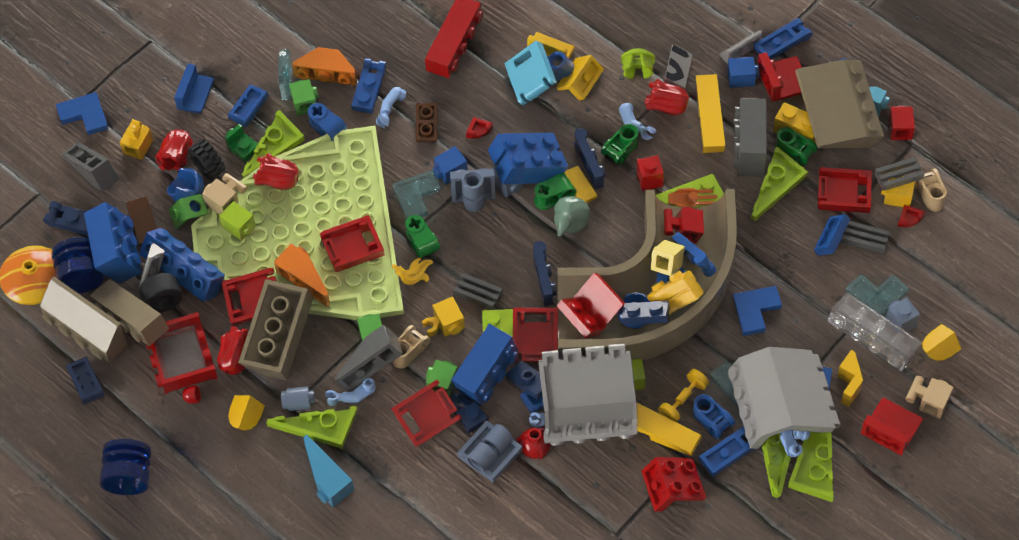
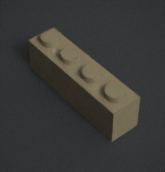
(132, 313)

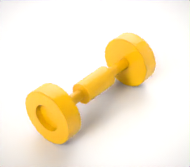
(697, 380)

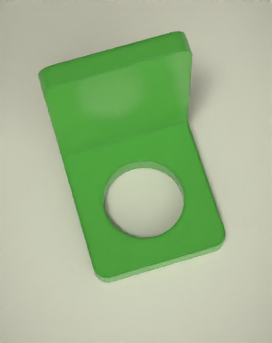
(181, 211)

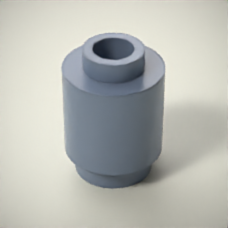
(297, 398)

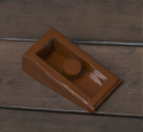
(142, 217)

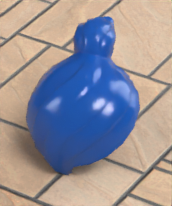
(186, 184)

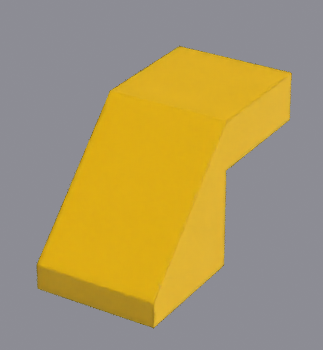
(850, 372)

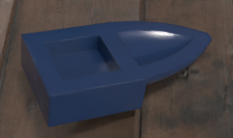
(470, 412)

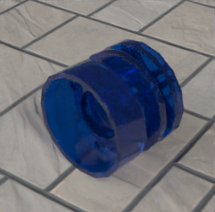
(75, 265)
(125, 467)

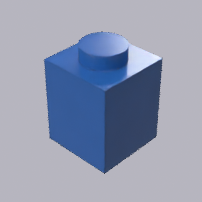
(742, 72)
(449, 162)

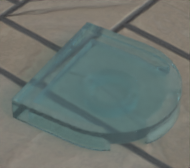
(284, 73)

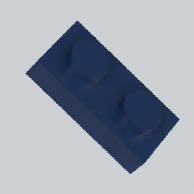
(645, 312)

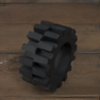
(206, 159)

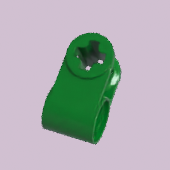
(796, 145)
(618, 146)
(553, 190)
(420, 236)

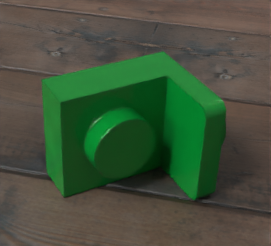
(240, 143)

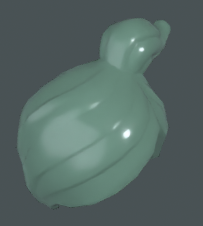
(571, 215)

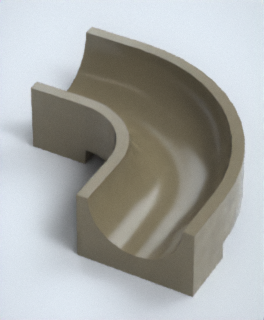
(636, 276)

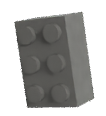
(750, 137)

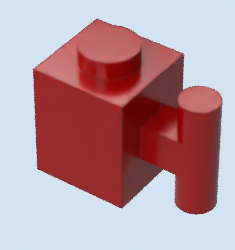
(687, 222)

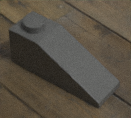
(91, 166)
(371, 356)

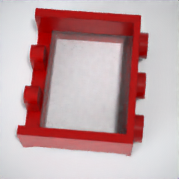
(182, 354)

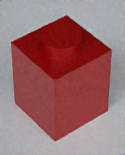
(901, 123)
(650, 173)

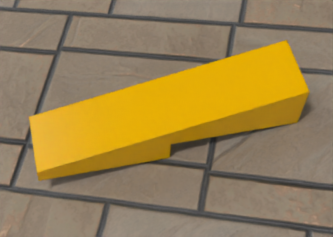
(710, 113)
(666, 431)

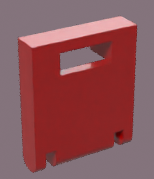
(840, 187)
(347, 246)
(249, 290)
(535, 337)
(429, 410)

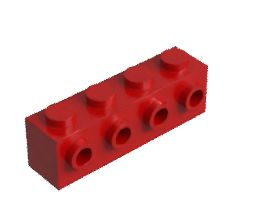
(453, 37)

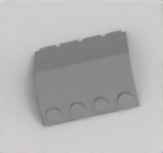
(782, 393)
(588, 394)

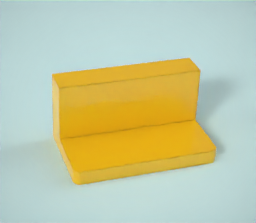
(551, 45)
(583, 77)

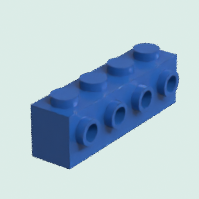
(187, 266)

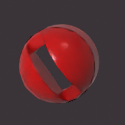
(192, 394)

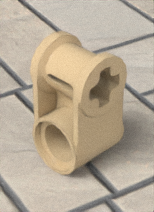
(930, 188)
(411, 344)

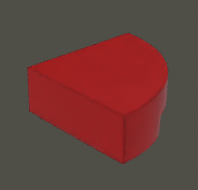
(478, 128)
(910, 216)

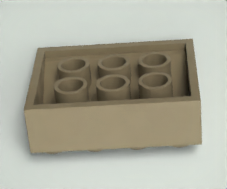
(840, 105)

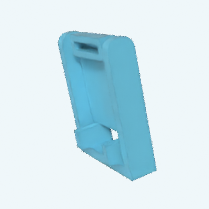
(530, 76)

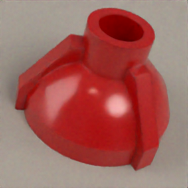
(533, 447)

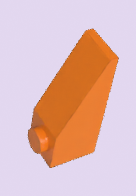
(298, 269)

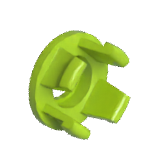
(631, 63)

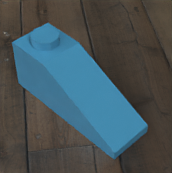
(330, 479)

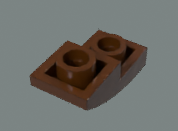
(426, 122)

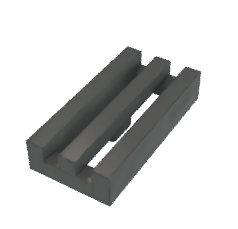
(898, 170)
(865, 233)
(480, 288)

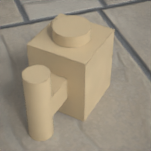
(220, 195)
(933, 398)

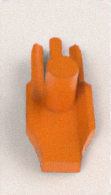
(688, 197)

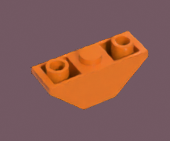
(325, 66)

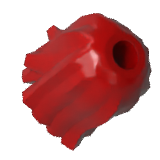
(666, 98)
(174, 150)
(276, 173)
(230, 351)

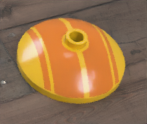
(24, 284)

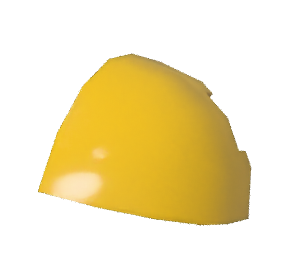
(941, 343)
(245, 412)

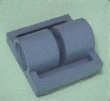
(473, 187)
(490, 450)

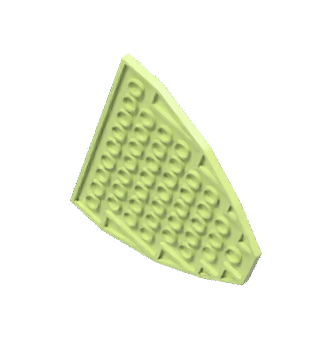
(334, 186)

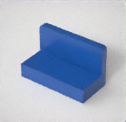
(193, 90)

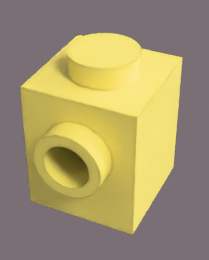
(667, 257)

